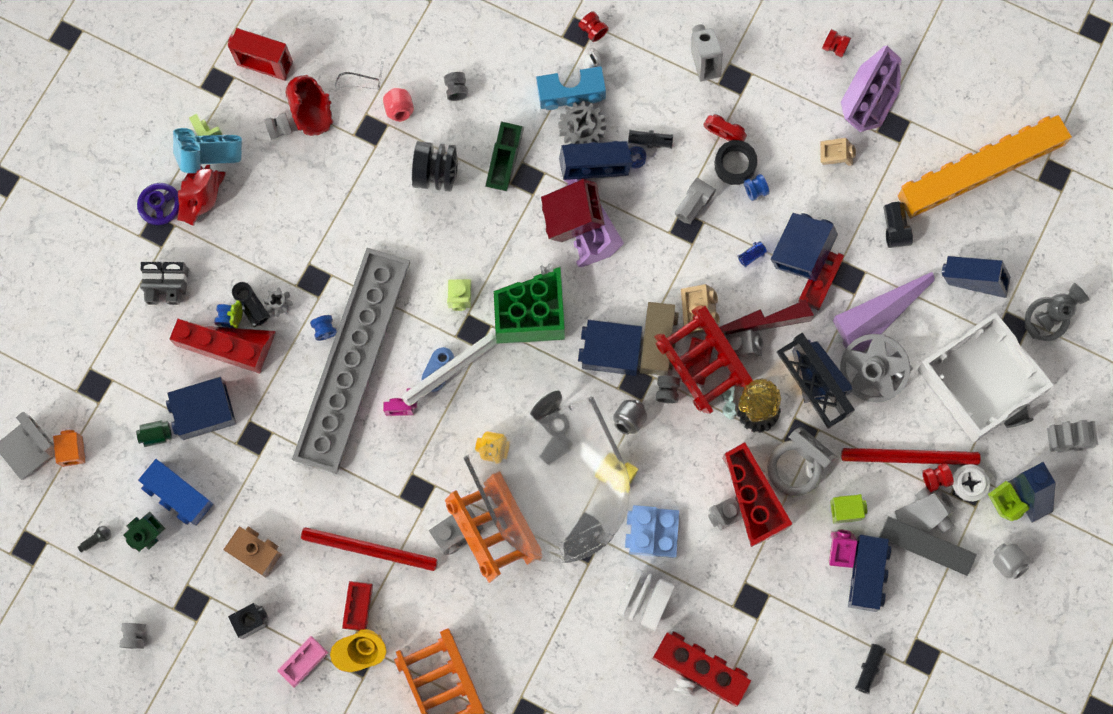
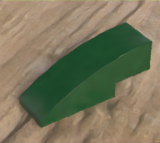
(504, 156)

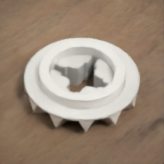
(978, 475)

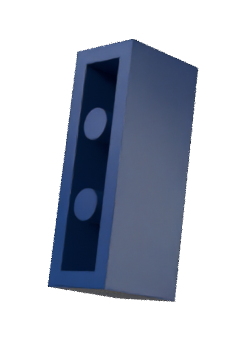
(174, 493)

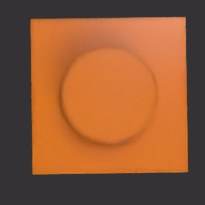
(69, 448)

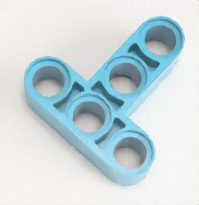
(207, 149)

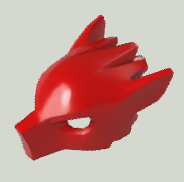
(199, 188)

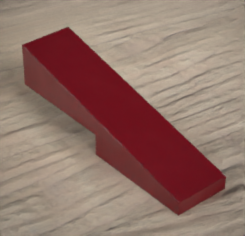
(756, 321)

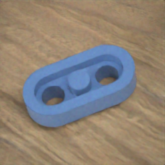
(434, 364)

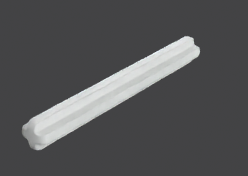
(449, 370)

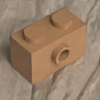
(252, 551)

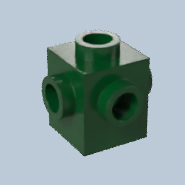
(143, 532)

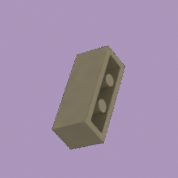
(659, 320)

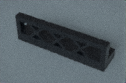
(822, 375)

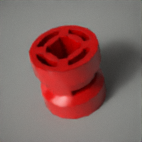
(593, 26)
(836, 43)
(938, 477)

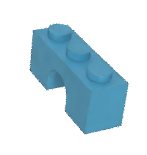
(554, 94)

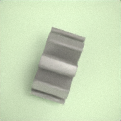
(1072, 436)

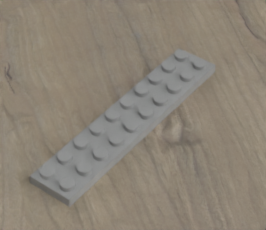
(351, 361)

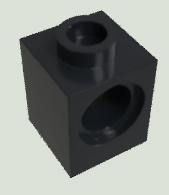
(238, 620)

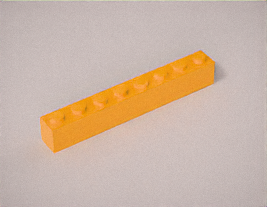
(983, 166)

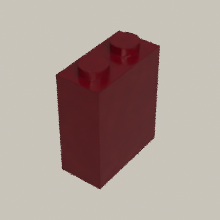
(572, 210)

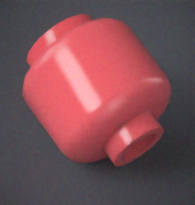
(398, 104)

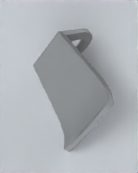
(926, 512)

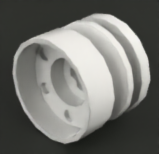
(645, 599)

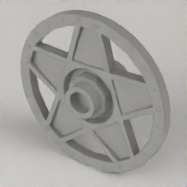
(876, 367)

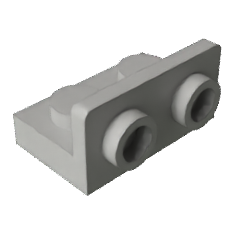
(448, 534)

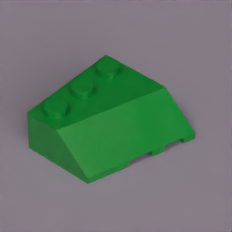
(530, 310)

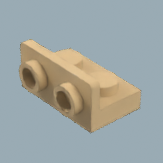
(697, 296)

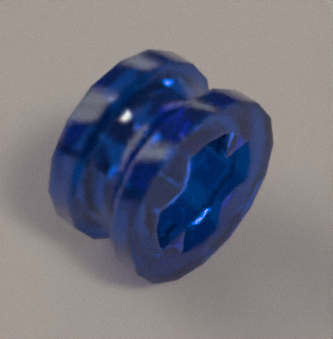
(639, 162)

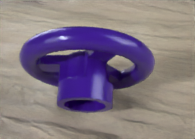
(150, 196)

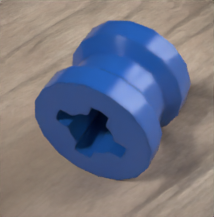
(756, 187)
(223, 319)
(323, 327)

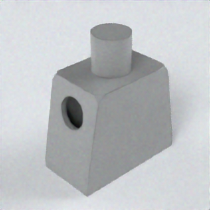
(706, 46)

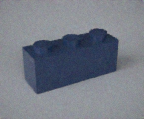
(595, 160)
(869, 573)

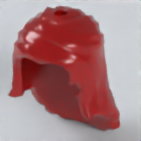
(309, 105)

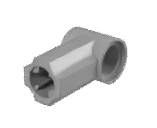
(697, 196)

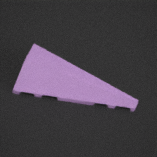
(597, 243)
(878, 313)

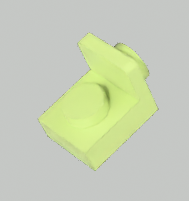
(202, 128)
(459, 294)

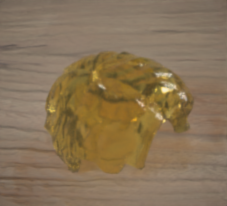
(760, 400)

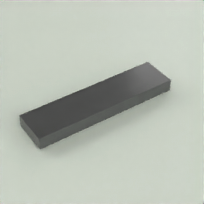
(928, 546)

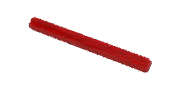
(910, 456)
(369, 549)

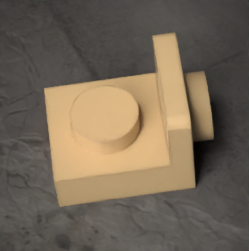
(837, 151)

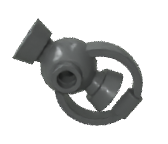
(1059, 308)

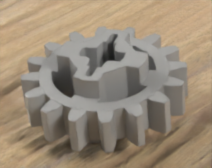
(575, 118)

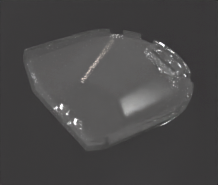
(555, 484)

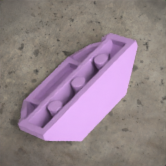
(873, 90)

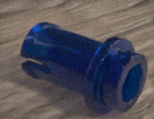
(752, 254)

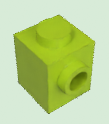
(848, 509)

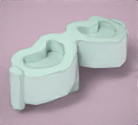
(729, 407)

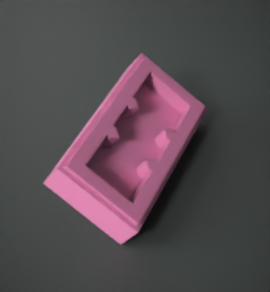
(303, 661)

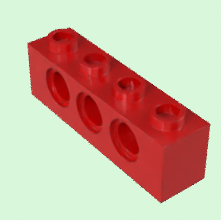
(738, 678)

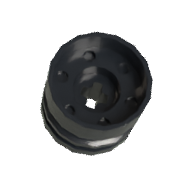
(434, 166)

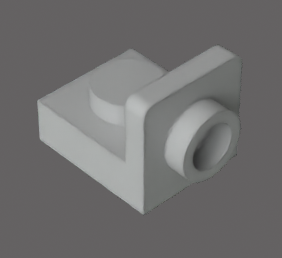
(725, 513)

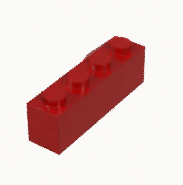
(230, 345)
(758, 503)

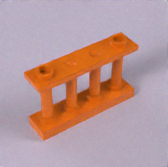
(488, 566)
(455, 665)

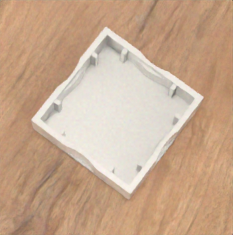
(985, 377)

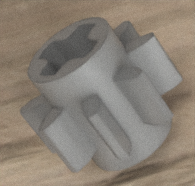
(278, 295)

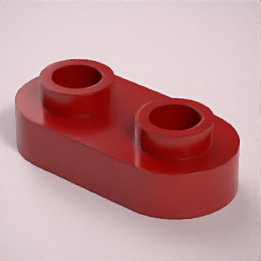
(723, 129)

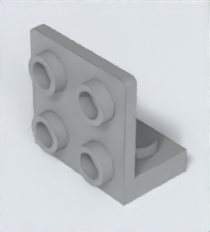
(26, 447)

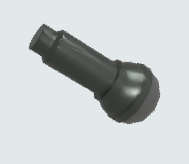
(101, 535)

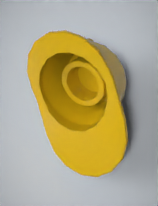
(358, 651)

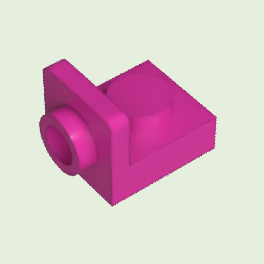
(397, 407)
(842, 548)

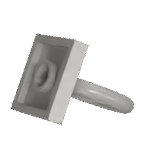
(810, 450)

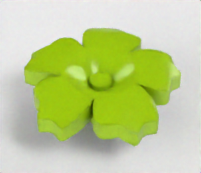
(236, 314)

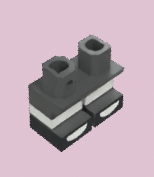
(163, 278)

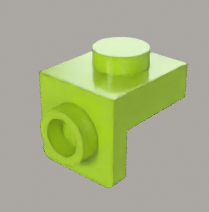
(1007, 502)

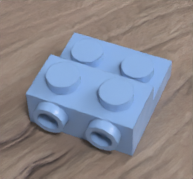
(652, 531)

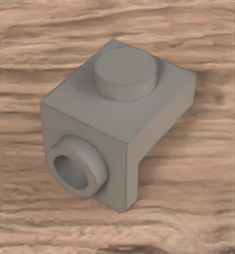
(746, 343)

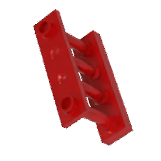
(726, 357)

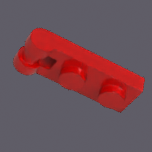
(816, 291)

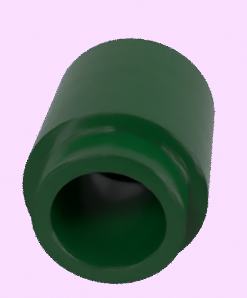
(154, 433)

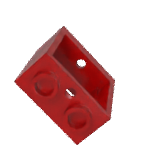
(260, 54)

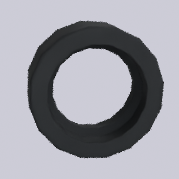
(740, 146)

